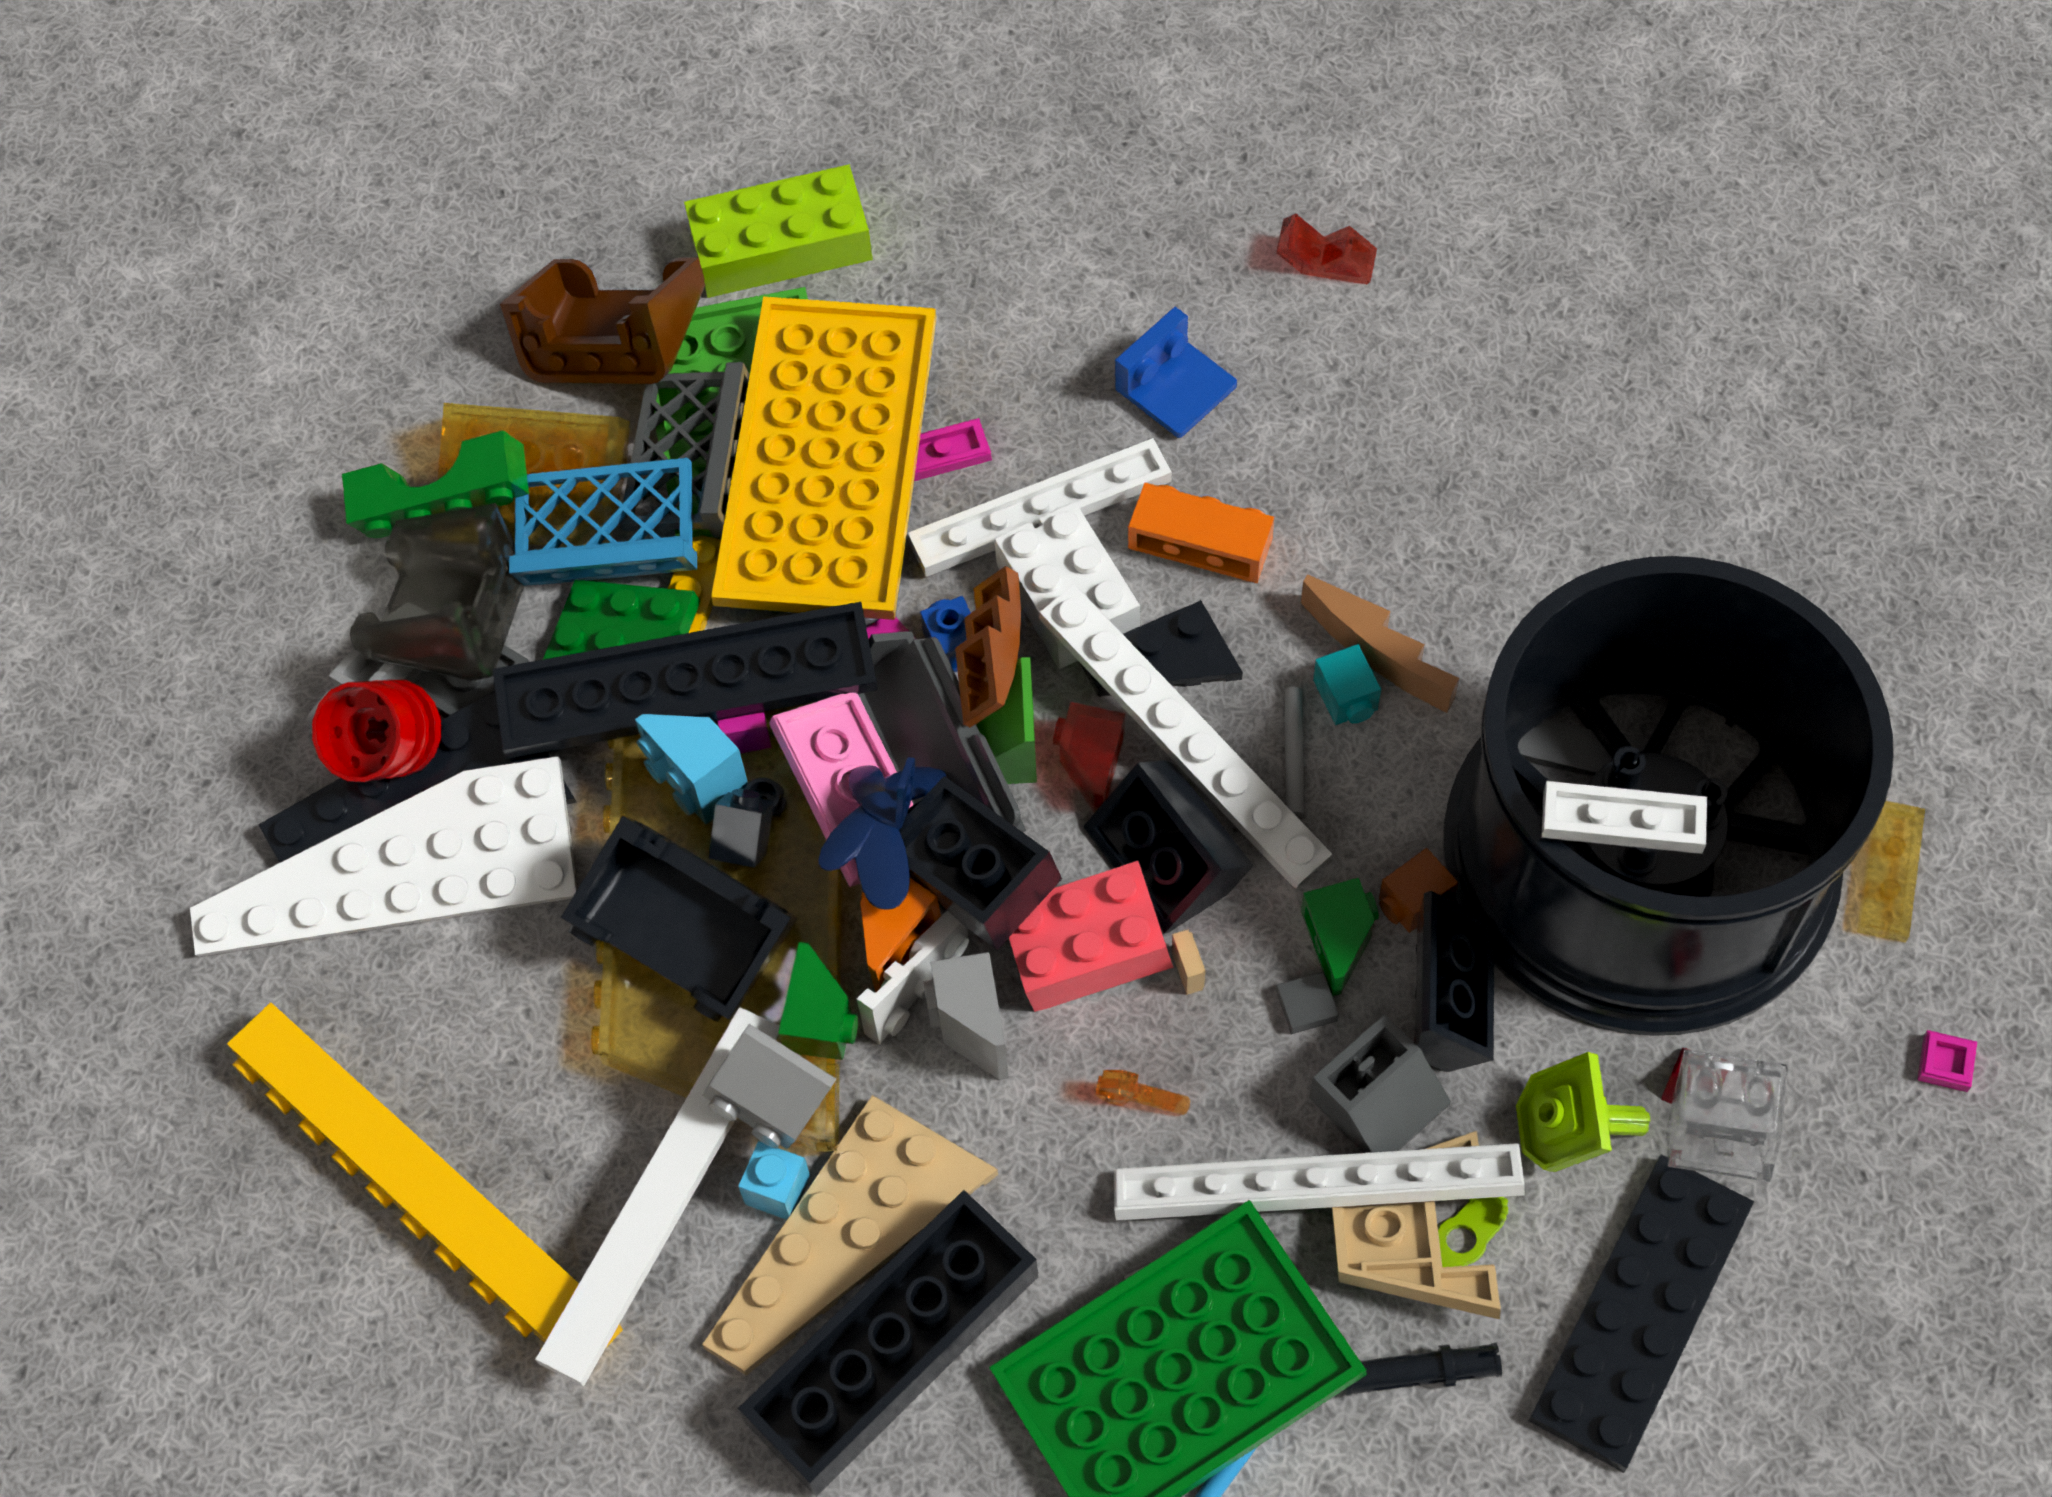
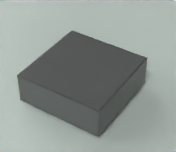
(1307, 1003)

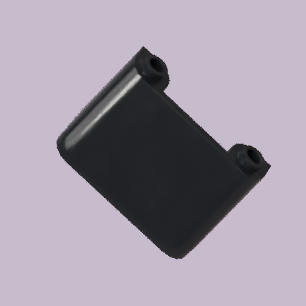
(678, 917)

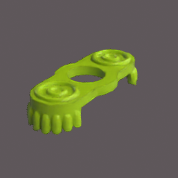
(1481, 1217)

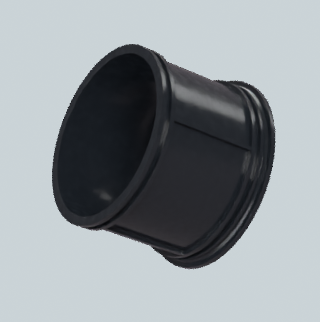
(1593, 934)

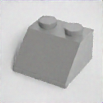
(967, 1010)
(767, 1088)

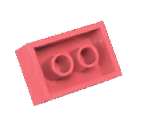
(1089, 938)

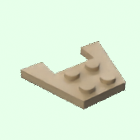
(1399, 1254)

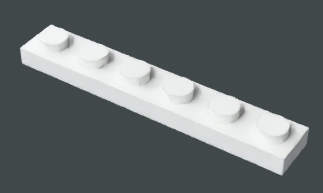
(1089, 485)

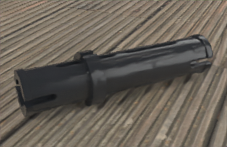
(1427, 1368)

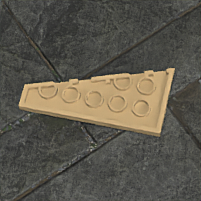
(848, 1225)

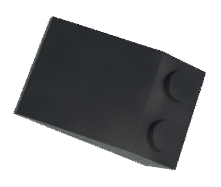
(976, 862)

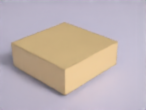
(1188, 961)

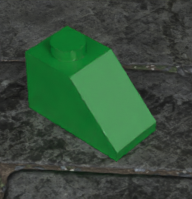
(1340, 928)
(816, 1010)

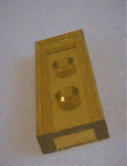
(1891, 872)

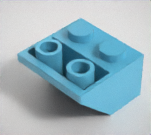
(693, 760)

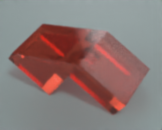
(1336, 256)

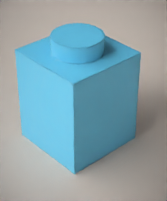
(774, 1180)

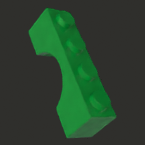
(484, 473)

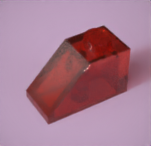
(1090, 749)

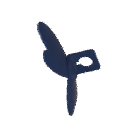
(873, 830)

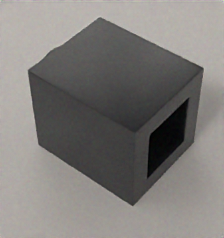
(741, 828)

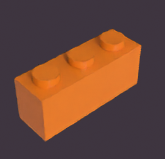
(1200, 532)

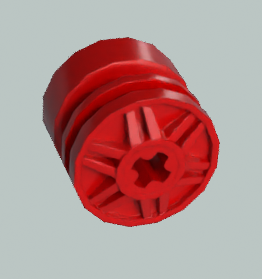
(376, 730)

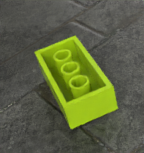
(779, 230)

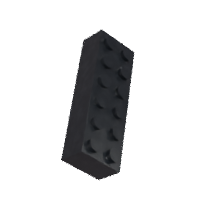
(889, 1342)

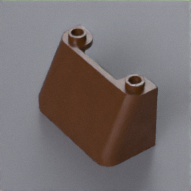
(590, 335)

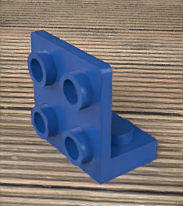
(1171, 376)

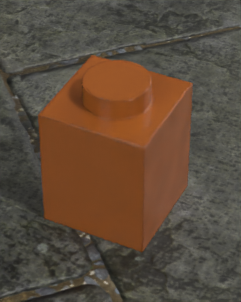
(1404, 888)

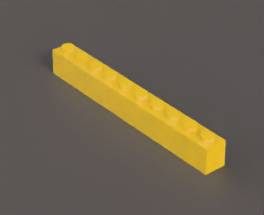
(404, 1172)

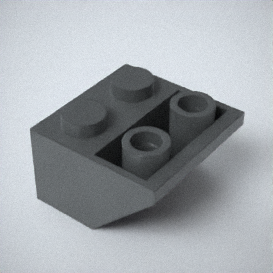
(1379, 1089)

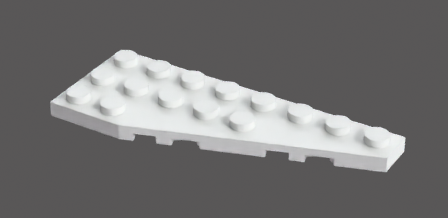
(446, 853)

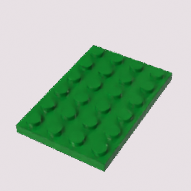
(1179, 1366)

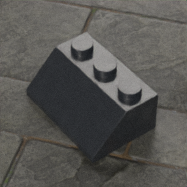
(1175, 838)
(1454, 985)

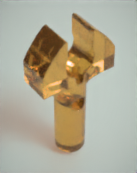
(1122, 1087)

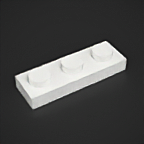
(1624, 817)

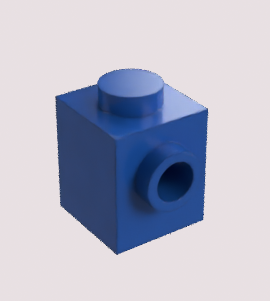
(946, 623)

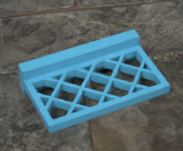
(611, 559)

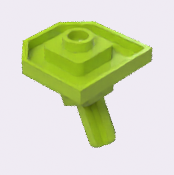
(1567, 1116)

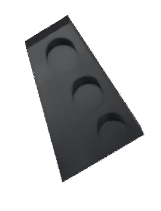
(1182, 649)

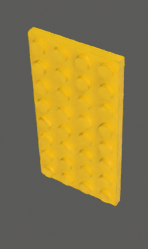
(826, 457)

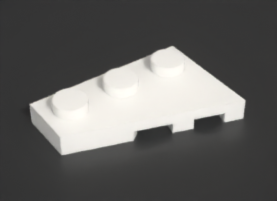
(888, 1008)

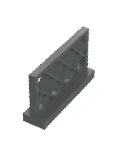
(720, 442)

